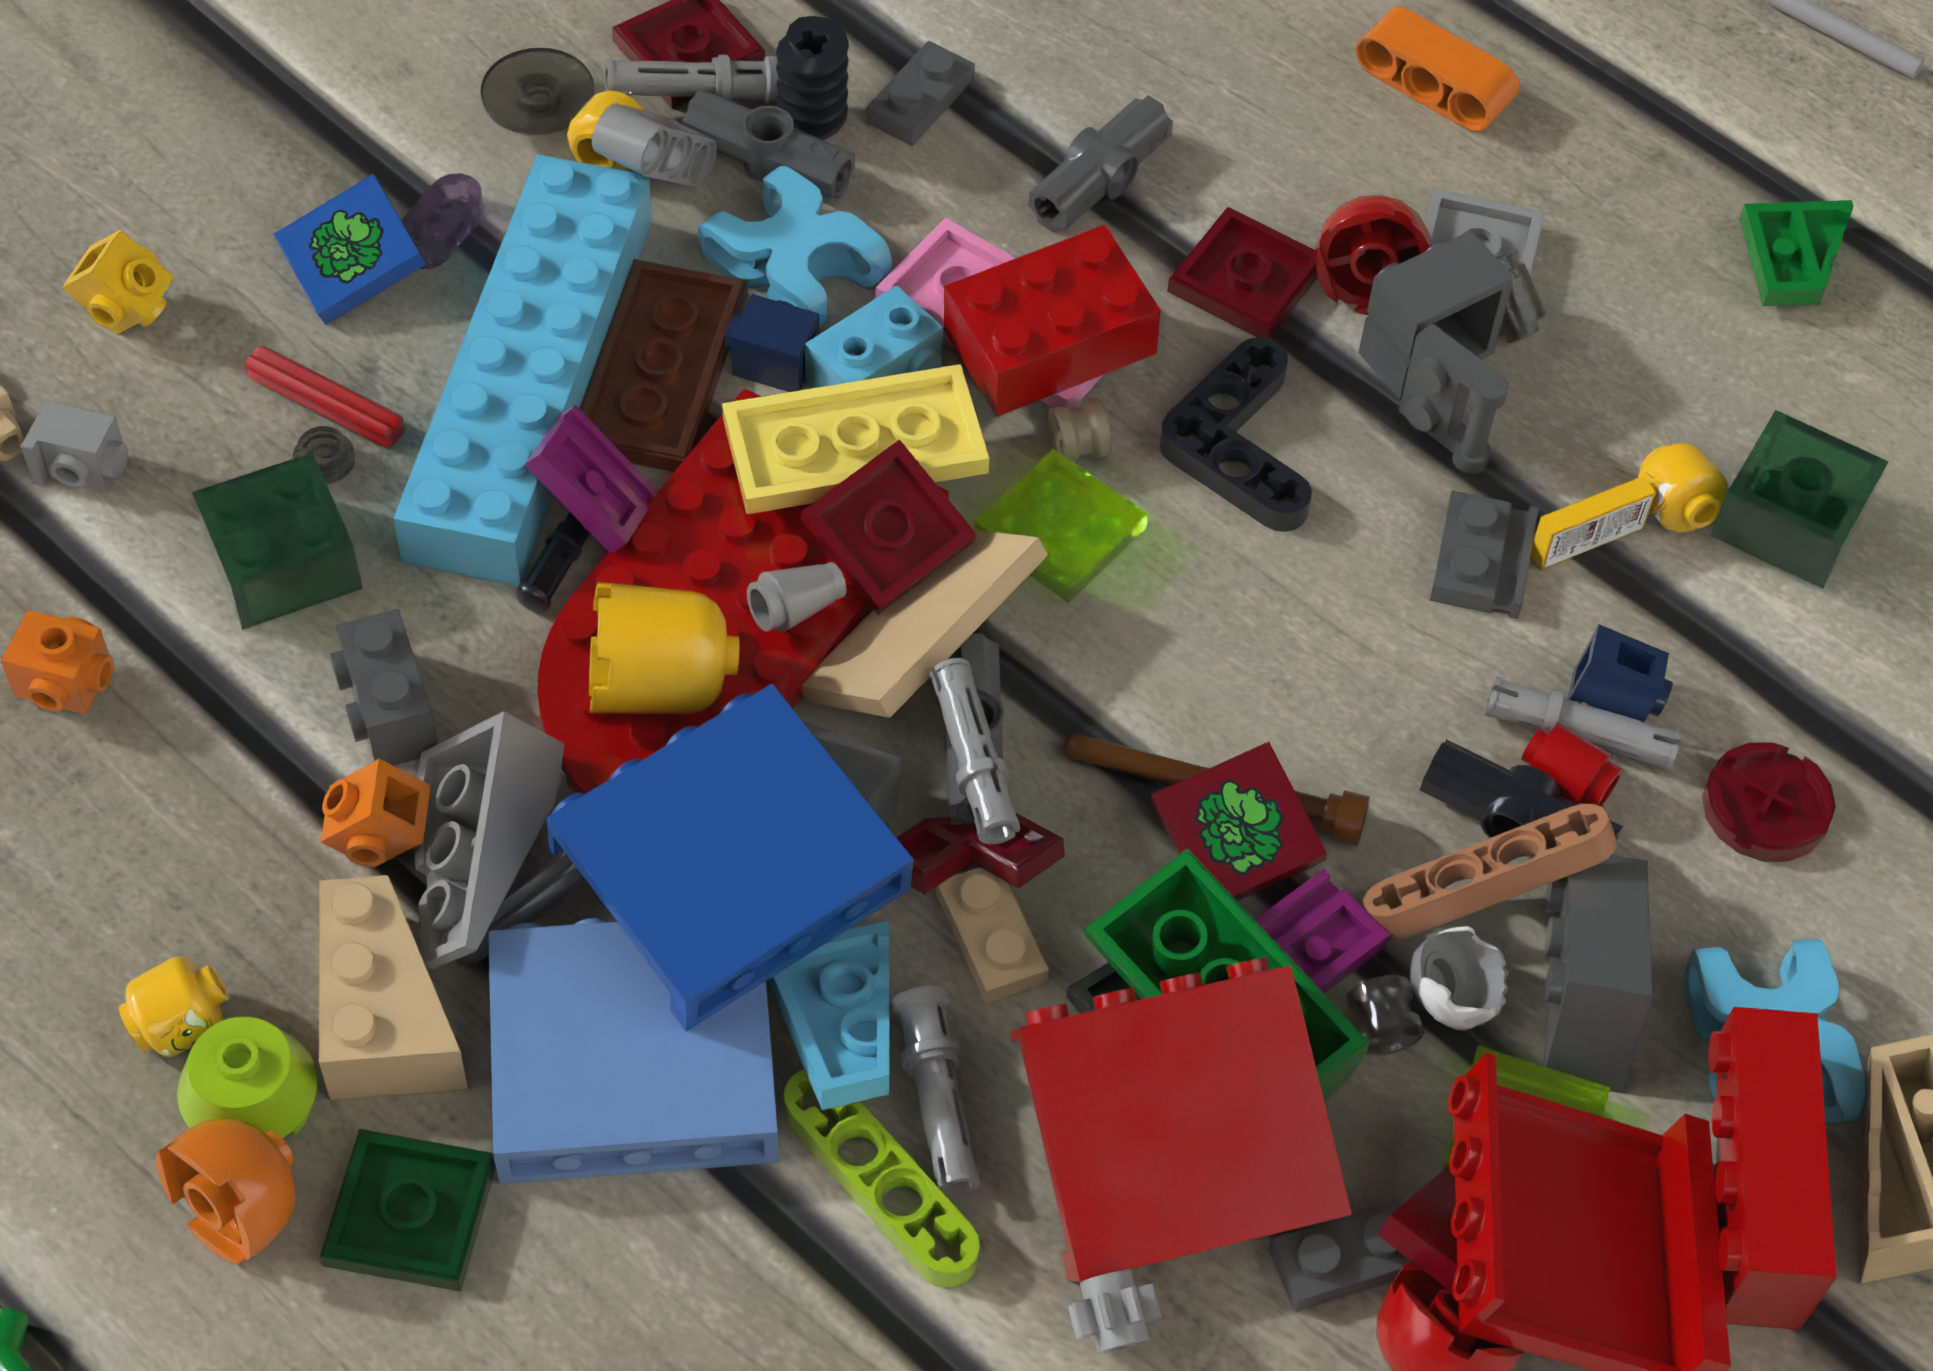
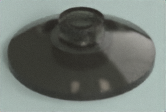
(536, 90)

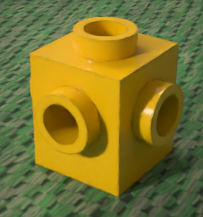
(119, 283)

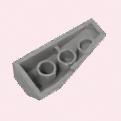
(481, 820)

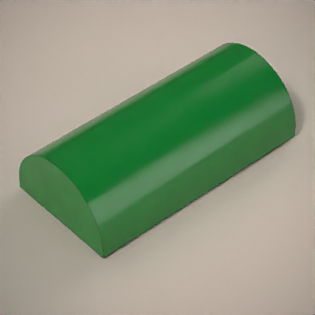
(1191, 924)

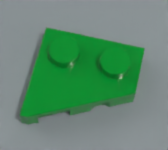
(1793, 247)

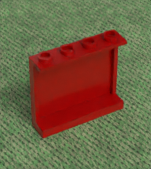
(1181, 1119)
(1584, 1233)

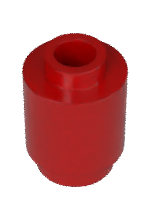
(1574, 763)

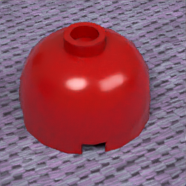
(1362, 241)
(1421, 1330)

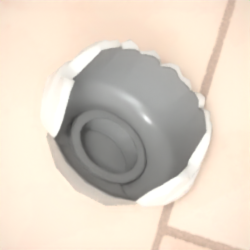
(1459, 978)

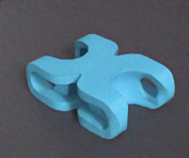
(795, 245)
(1806, 986)

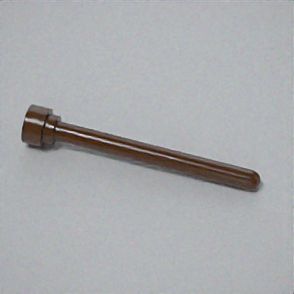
(1338, 814)

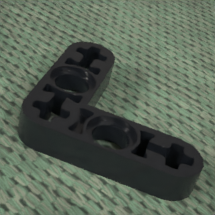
(1220, 439)

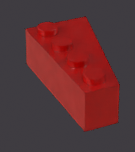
(1771, 1167)

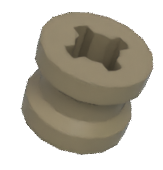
(1080, 430)

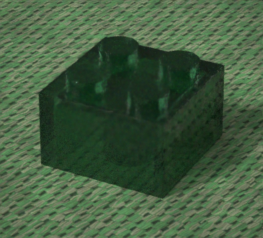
(1798, 498)
(278, 540)

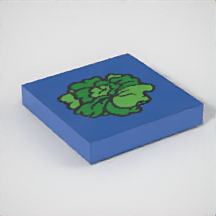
(349, 249)

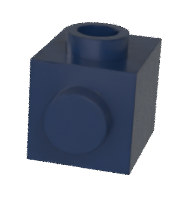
(770, 342)

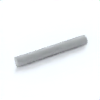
(1852, 35)

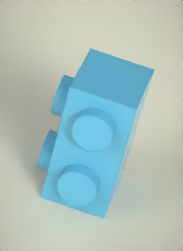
(875, 341)

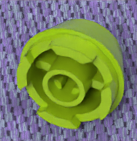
(248, 1074)

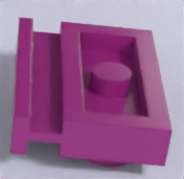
(592, 479)
(1324, 931)

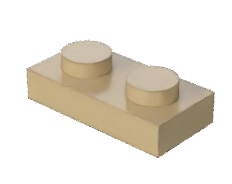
(992, 934)

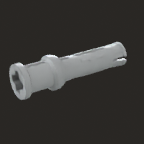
(676, 79)
(932, 1062)

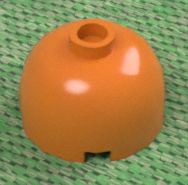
(233, 1183)

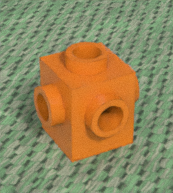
(58, 662)
(375, 813)

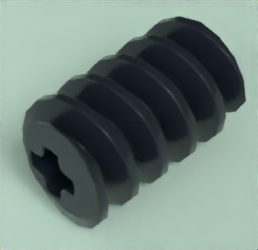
(814, 75)

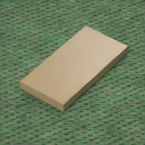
(898, 648)

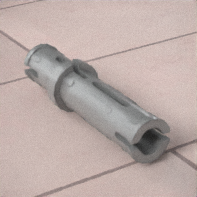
(1603, 728)
(980, 772)

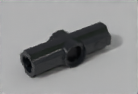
(1492, 793)

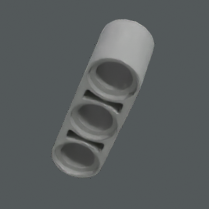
(654, 145)

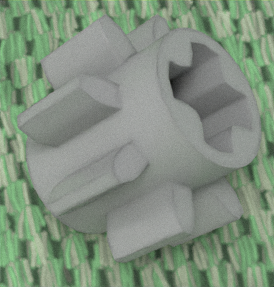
(1114, 1311)

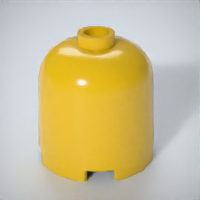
(658, 651)

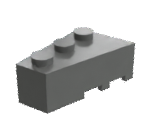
(1598, 970)

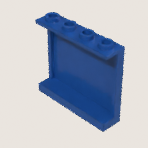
(731, 852)

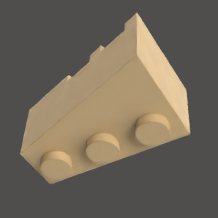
(376, 1000)
(1897, 1160)

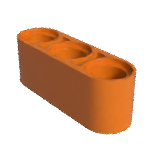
(1437, 69)

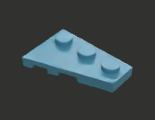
(840, 1014)

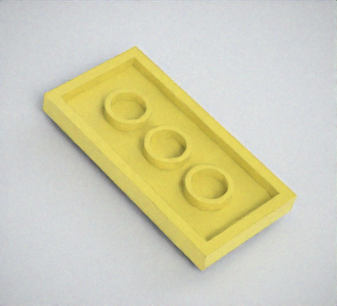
(810, 440)

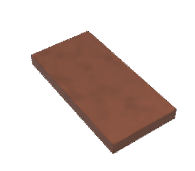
(662, 361)

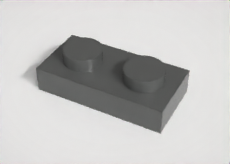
(920, 93)
(1337, 1257)

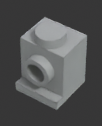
(74, 447)

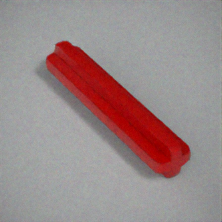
(325, 396)

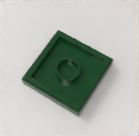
(409, 1210)

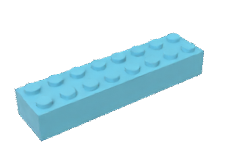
(520, 366)

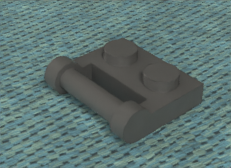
(1437, 392)

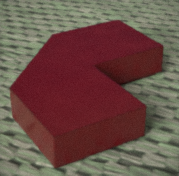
(946, 849)

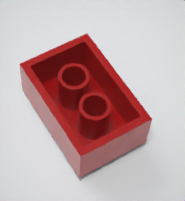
(1051, 320)

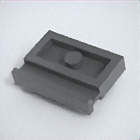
(1484, 554)

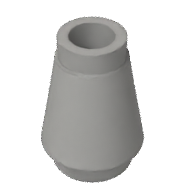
(794, 594)

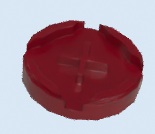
(1768, 802)

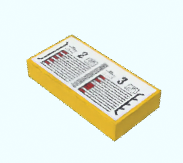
(1592, 522)

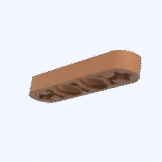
(1580, 840)

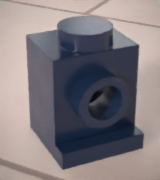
(1621, 675)

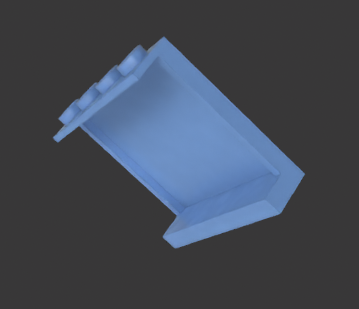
(604, 1074)

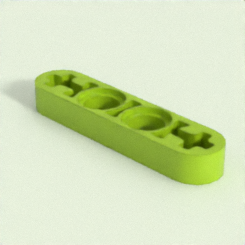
(872, 1181)

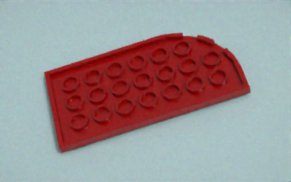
(704, 544)

